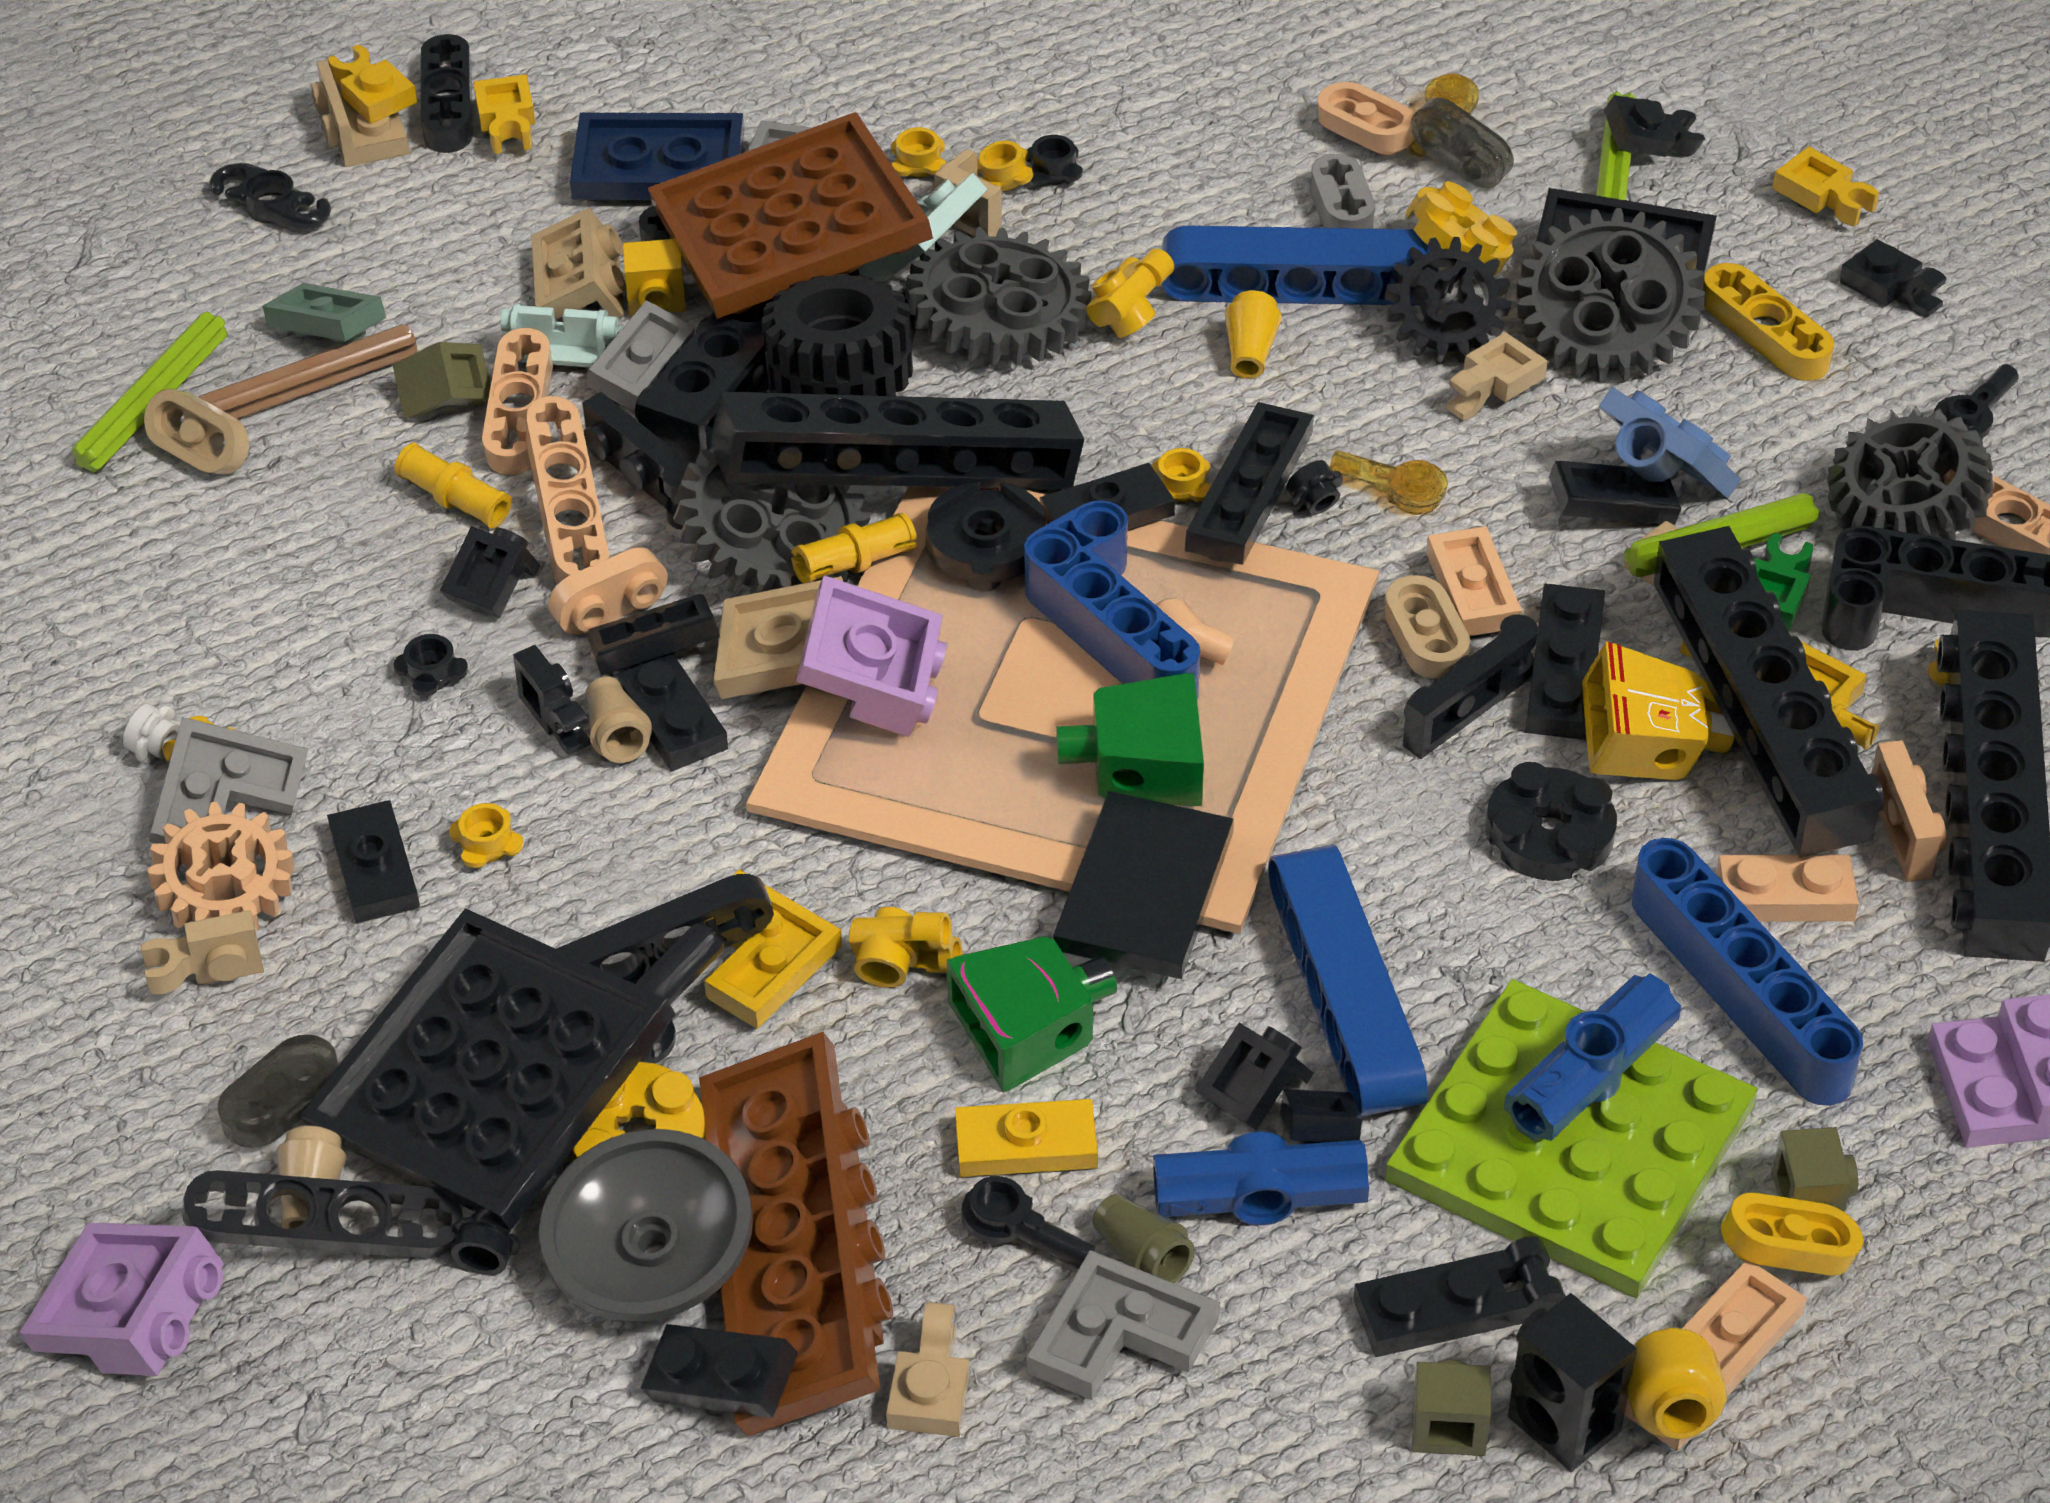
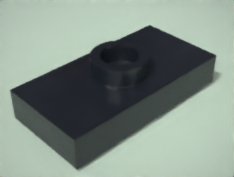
(1135, 490)
(1612, 493)
(652, 634)
(373, 861)

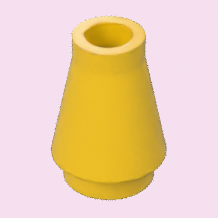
(1251, 330)

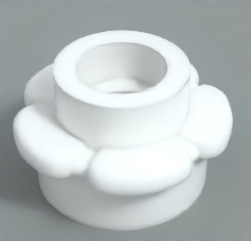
(149, 731)

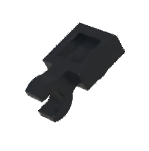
(1889, 274)

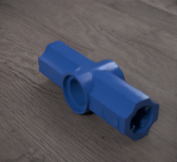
(1592, 1057)
(1260, 1178)

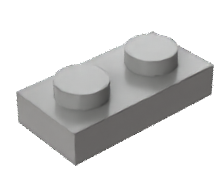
(638, 354)

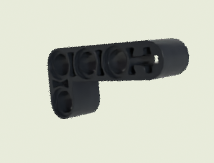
(1927, 580)

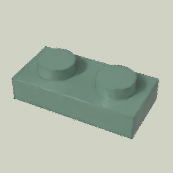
(324, 312)

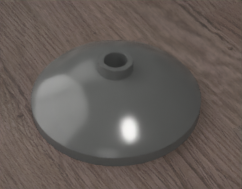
(638, 1195)

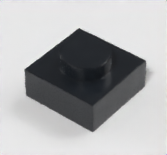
(1320, 1116)

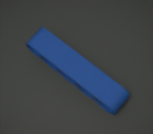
(1286, 263)
(1746, 972)
(1347, 980)

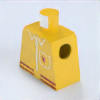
(1647, 716)

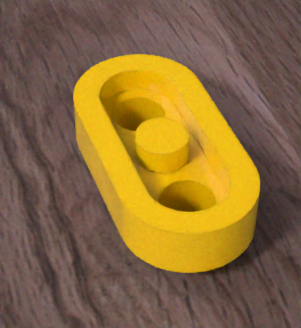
(1791, 1234)

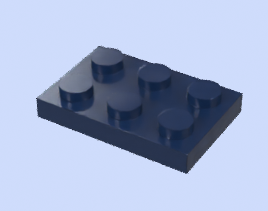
(629, 152)

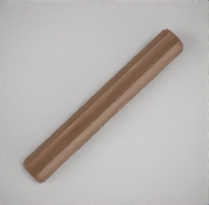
(314, 373)

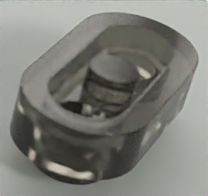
(1462, 142)
(274, 1091)

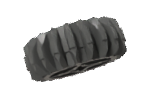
(1909, 465)

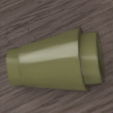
(1144, 1238)

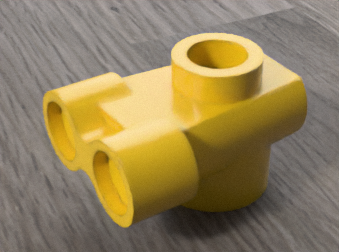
(1123, 292)
(896, 940)

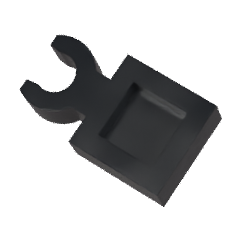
(1646, 129)
(547, 695)

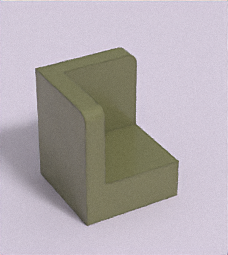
(442, 377)

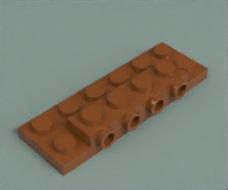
(810, 1239)

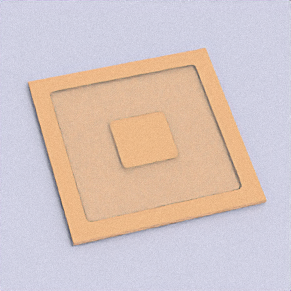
(985, 769)

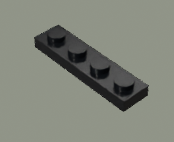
(1249, 483)

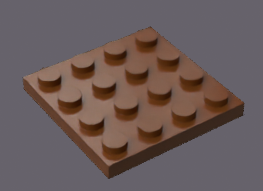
(789, 214)

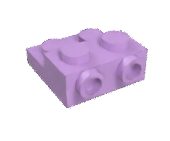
(873, 654)
(1998, 1072)
(126, 1296)

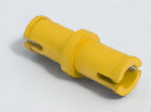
(453, 485)
(853, 548)

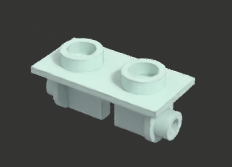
(572, 342)

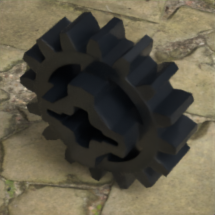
(1431, 286)

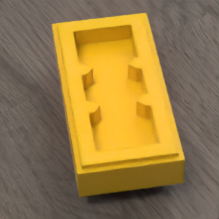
(1026, 1137)

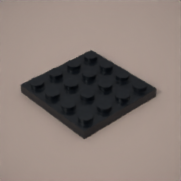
(489, 1066)

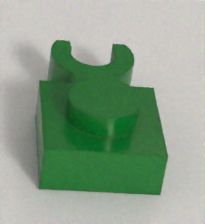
(1785, 576)

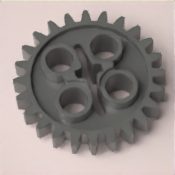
(1657, 276)
(998, 296)
(754, 526)

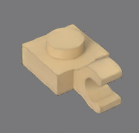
(1496, 368)
(213, 950)
(930, 1385)

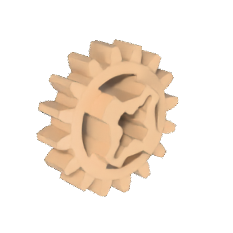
(220, 866)

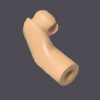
(1212, 642)

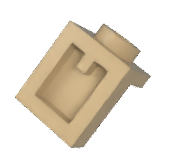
(987, 209)

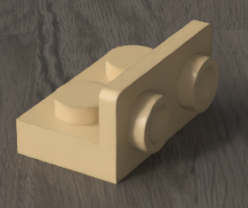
(349, 130)
(578, 265)

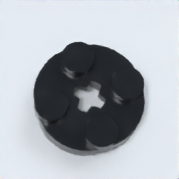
(982, 558)
(1557, 793)

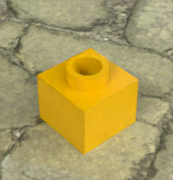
(654, 274)

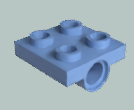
(1674, 443)

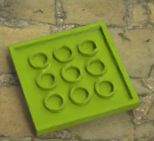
(1609, 1183)

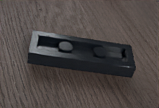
(1563, 654)

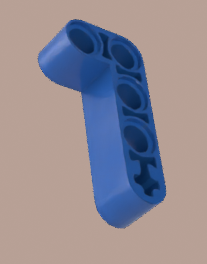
(1079, 586)

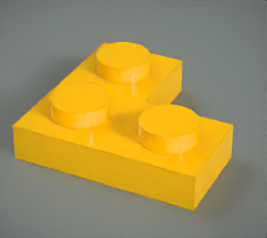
(773, 962)

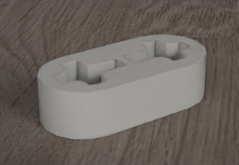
(1351, 195)

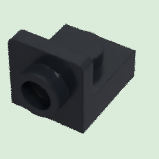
(488, 570)
(1252, 1073)

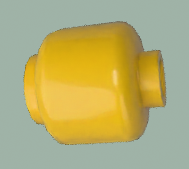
(1676, 1384)

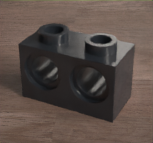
(1570, 1381)

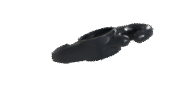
(278, 211)

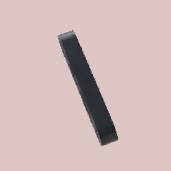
(736, 904)
(323, 1202)

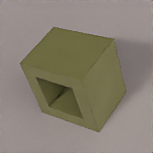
(1814, 1168)
(1451, 1408)

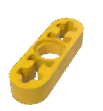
(1794, 346)

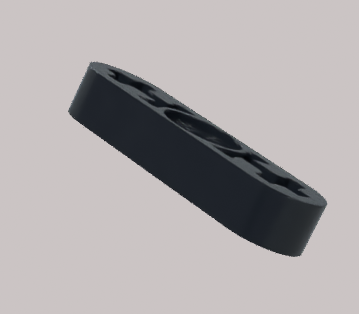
(455, 106)

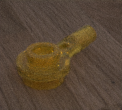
(1454, 88)
(1411, 486)

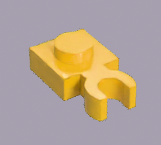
(372, 88)
(505, 109)
(1820, 182)

